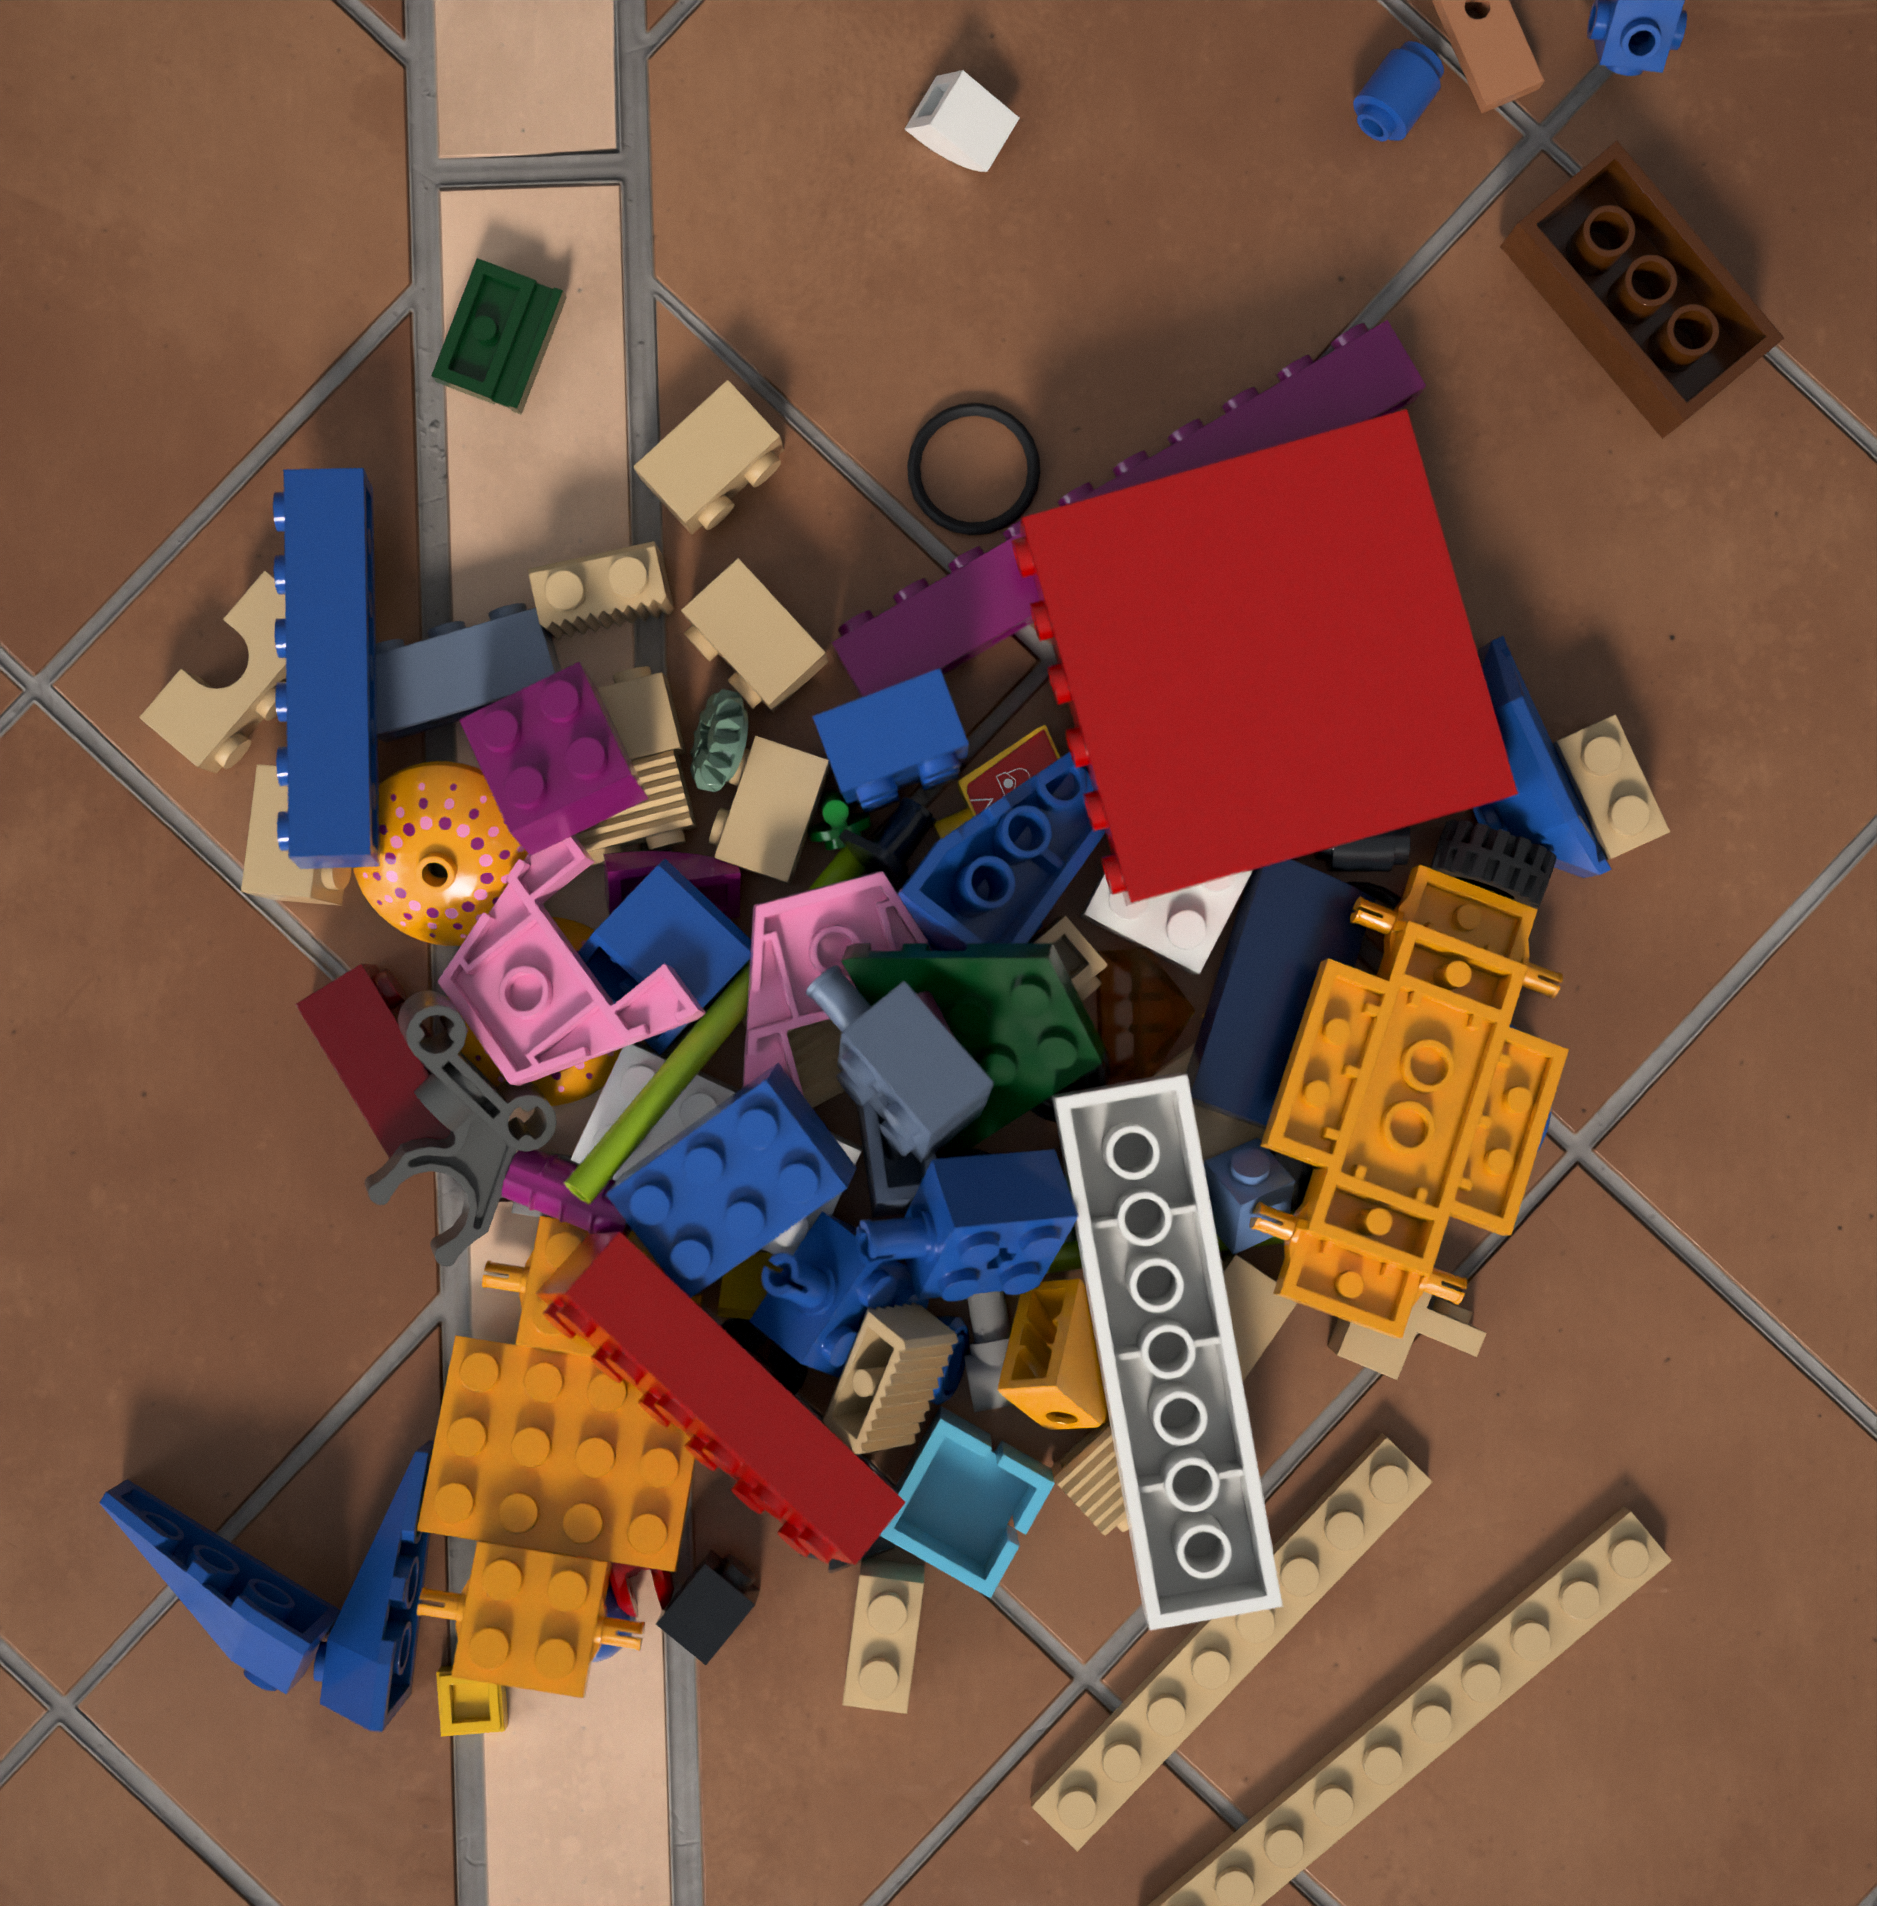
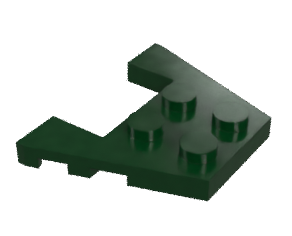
(1007, 1011)

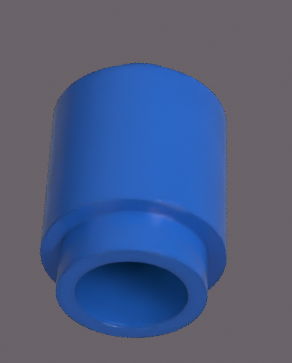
(1398, 92)

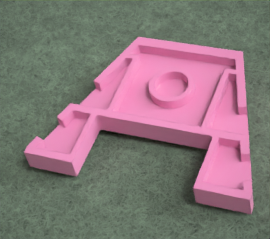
(800, 940)
(534, 994)

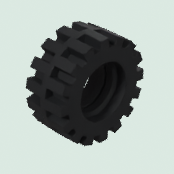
(1494, 861)

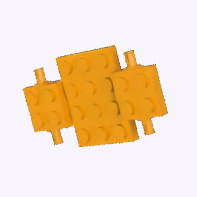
(1411, 1102)
(554, 1485)

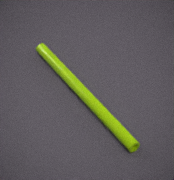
(680, 1067)

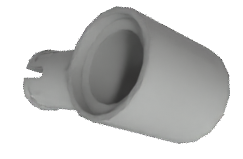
(986, 1357)

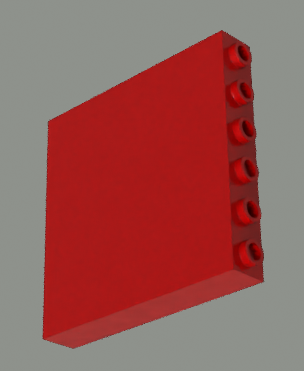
(1263, 658)

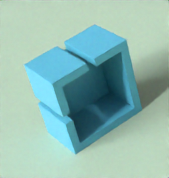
(962, 1501)

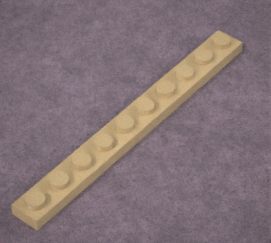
(1424, 1719)

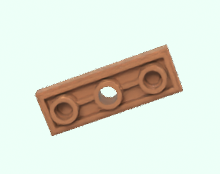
(1490, 50)

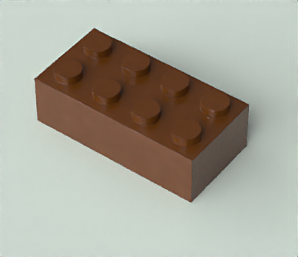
(1640, 289)

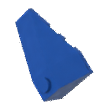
(1005, 864)
(241, 1602)
(374, 1641)

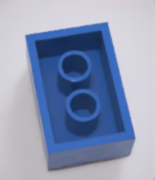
(894, 741)
(732, 1181)

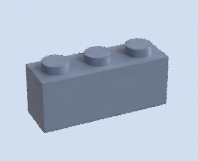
(459, 670)

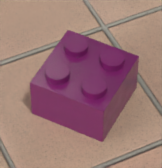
(553, 759)

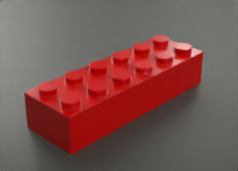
(719, 1399)

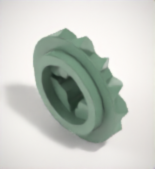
(719, 740)

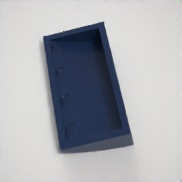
(1280, 935)

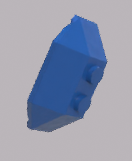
(1546, 803)

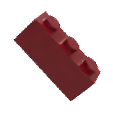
(362, 1039)

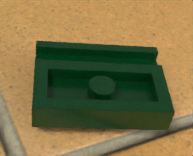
(499, 336)

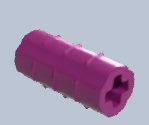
(538, 1183)

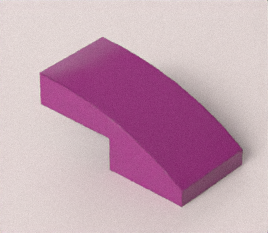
(711, 876)

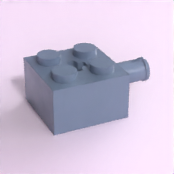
(902, 1065)

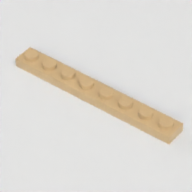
(1228, 1648)

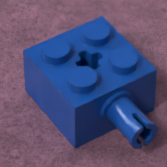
(978, 1225)
(825, 1293)

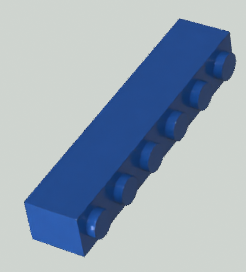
(328, 669)

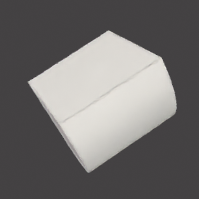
(962, 121)

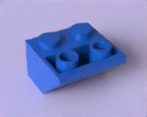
(670, 925)

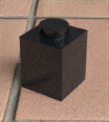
(710, 1605)

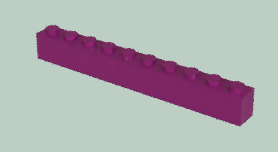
(990, 601)

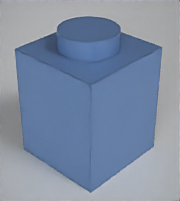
(1237, 1184)

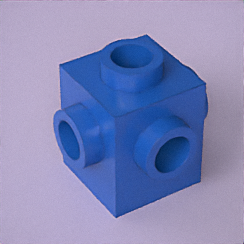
(1636, 33)

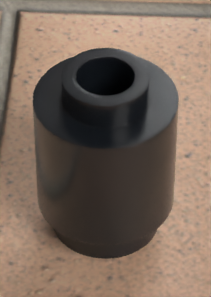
(1369, 854)

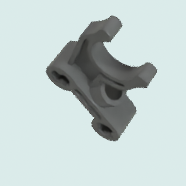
(474, 1112)

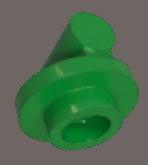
(836, 820)

